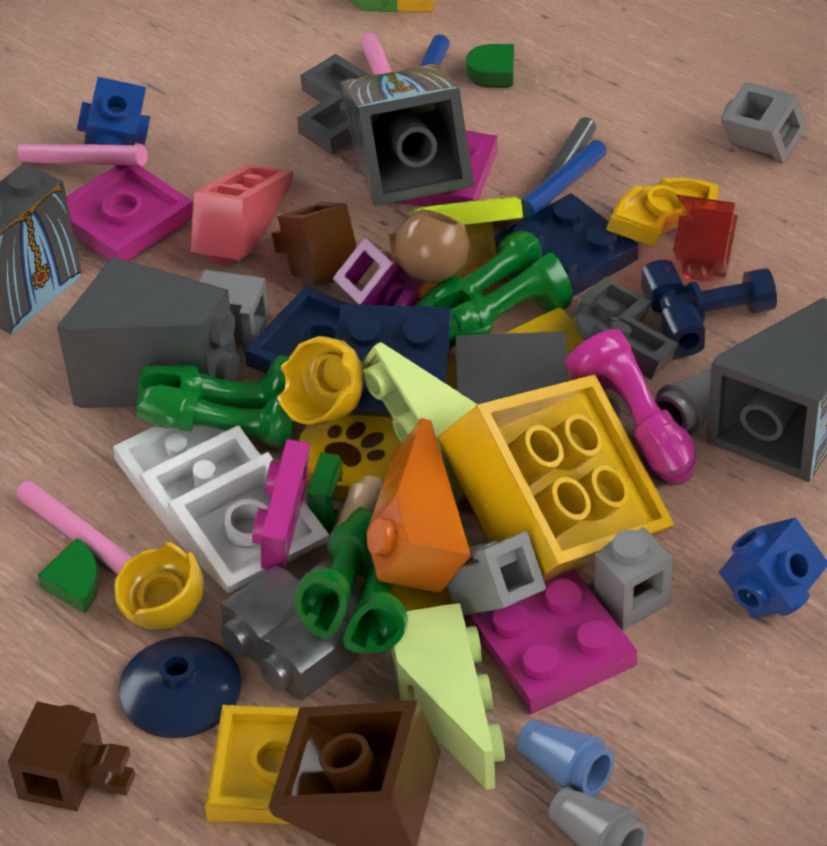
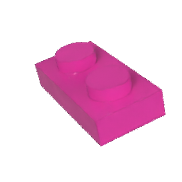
(286, 485)

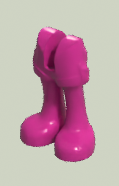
(659, 437)

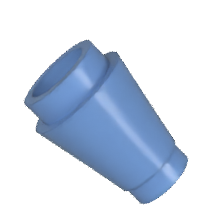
(567, 756)

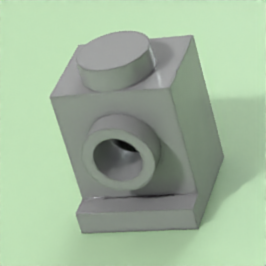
(764, 120)
(247, 302)
(631, 561)
(497, 575)

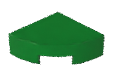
(322, 487)
(72, 576)

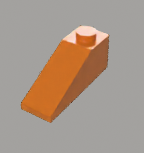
(416, 523)

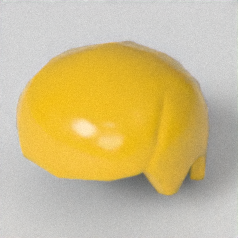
(321, 381)
(159, 588)

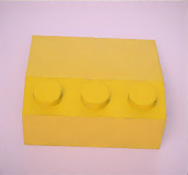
(554, 469)

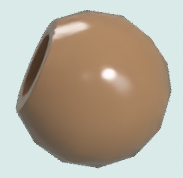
(431, 246)

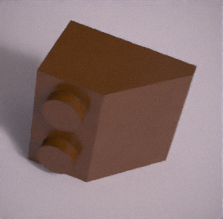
(358, 773)

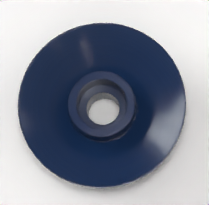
(182, 703)

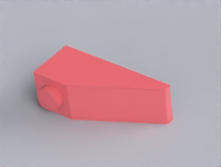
(236, 212)

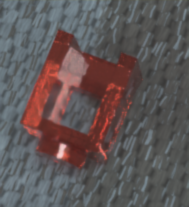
(704, 237)

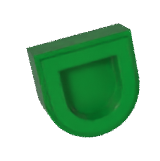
(491, 65)

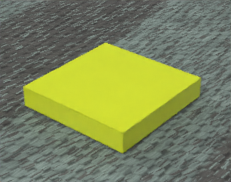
(479, 210)

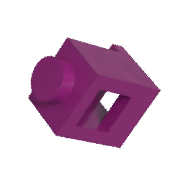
(385, 284)

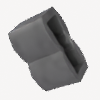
(267, 629)

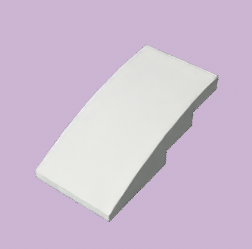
(208, 496)

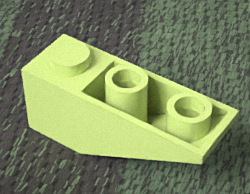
(413, 395)
(438, 670)

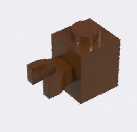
(316, 240)
(63, 755)

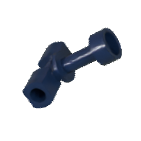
(685, 306)

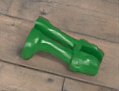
(531, 277)
(184, 398)
(325, 593)

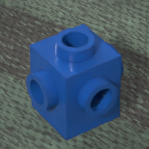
(114, 114)
(773, 568)

